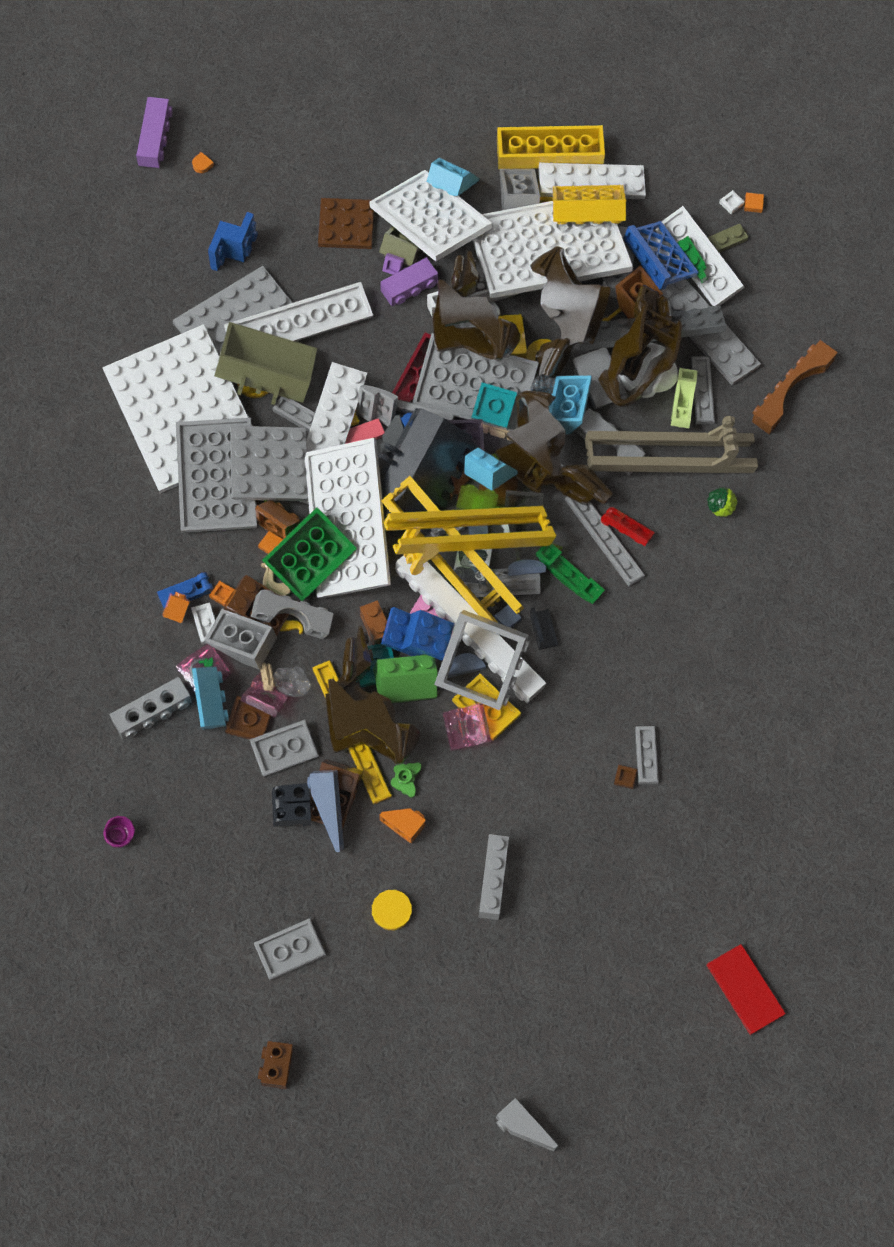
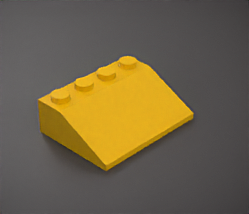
(589, 204)

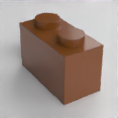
(374, 621)

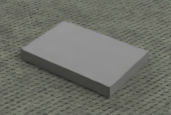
(594, 364)
(284, 748)
(289, 949)

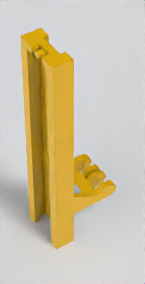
(420, 550)
(500, 590)

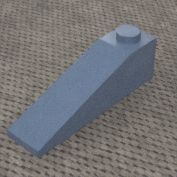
(326, 795)

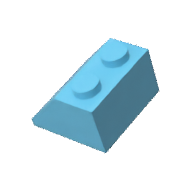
(487, 469)

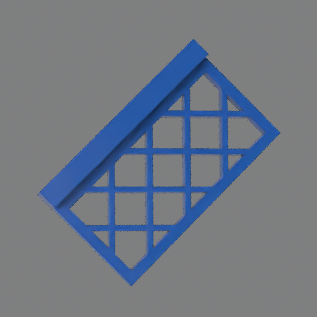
(649, 257)

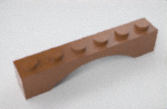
(815, 362)

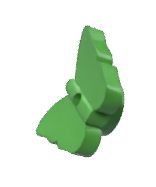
(406, 785)

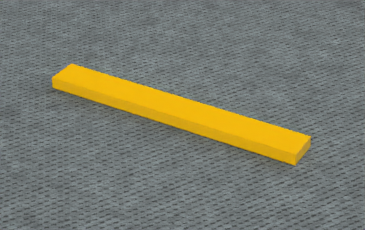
(360, 753)

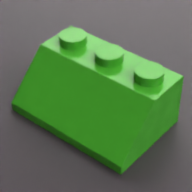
(406, 678)

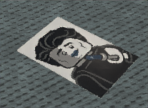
(467, 570)

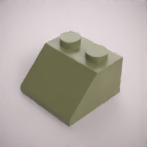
(399, 245)

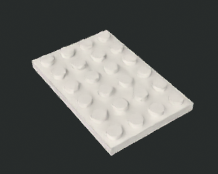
(430, 216)

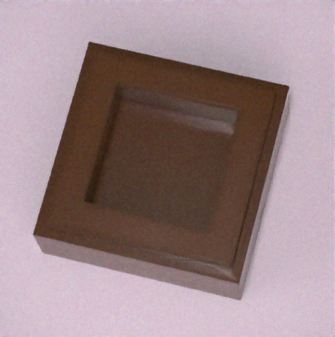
(625, 776)

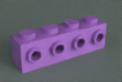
(153, 132)

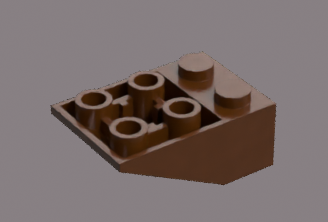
(243, 599)
(349, 782)

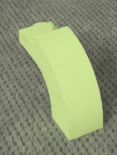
(684, 398)

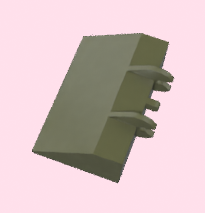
(265, 363)

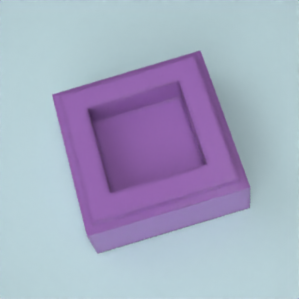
(392, 264)

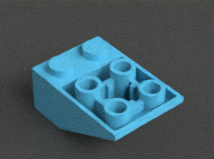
(450, 177)

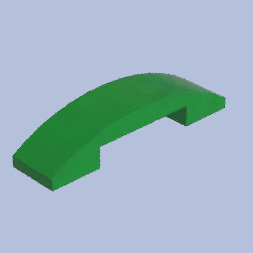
(568, 574)

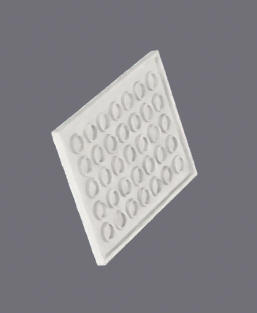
(528, 232)
(171, 386)

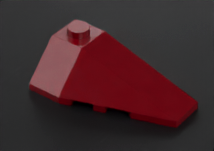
(407, 384)

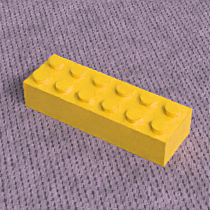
(549, 144)

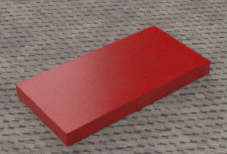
(745, 989)

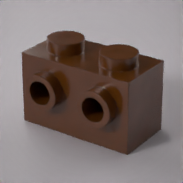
(276, 1064)

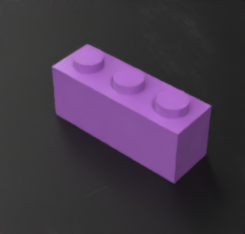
(409, 282)

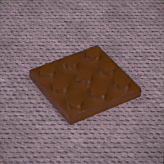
(345, 223)

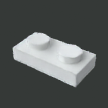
(204, 620)

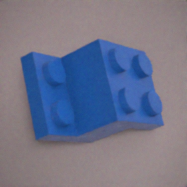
(232, 241)
(417, 633)

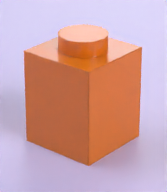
(176, 607)

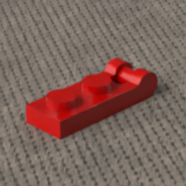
(627, 526)

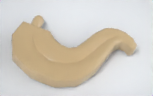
(268, 581)

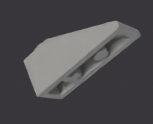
(521, 1124)

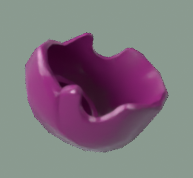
(118, 831)

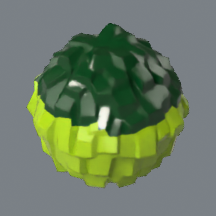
(722, 502)

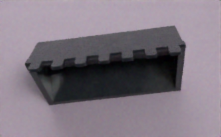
(427, 453)

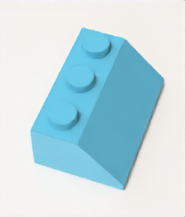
(570, 400)
(210, 697)

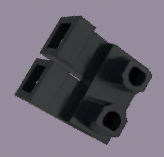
(291, 805)

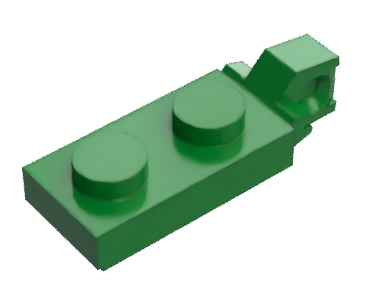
(695, 258)

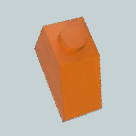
(404, 822)

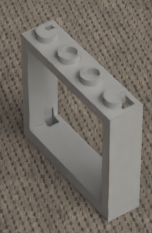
(516, 662)

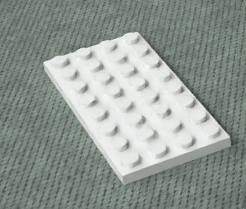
(348, 491)

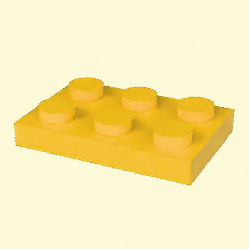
(496, 719)

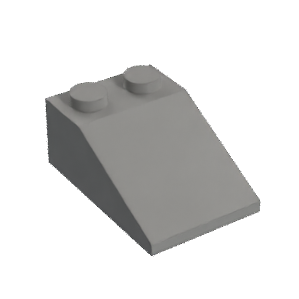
(518, 188)
(241, 638)

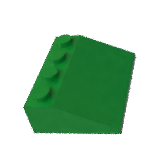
(309, 554)

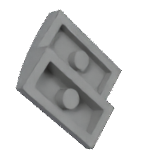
(376, 404)

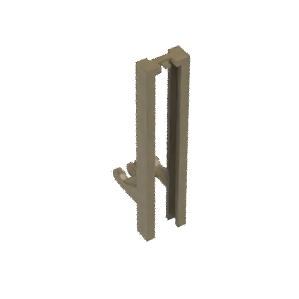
(721, 436)

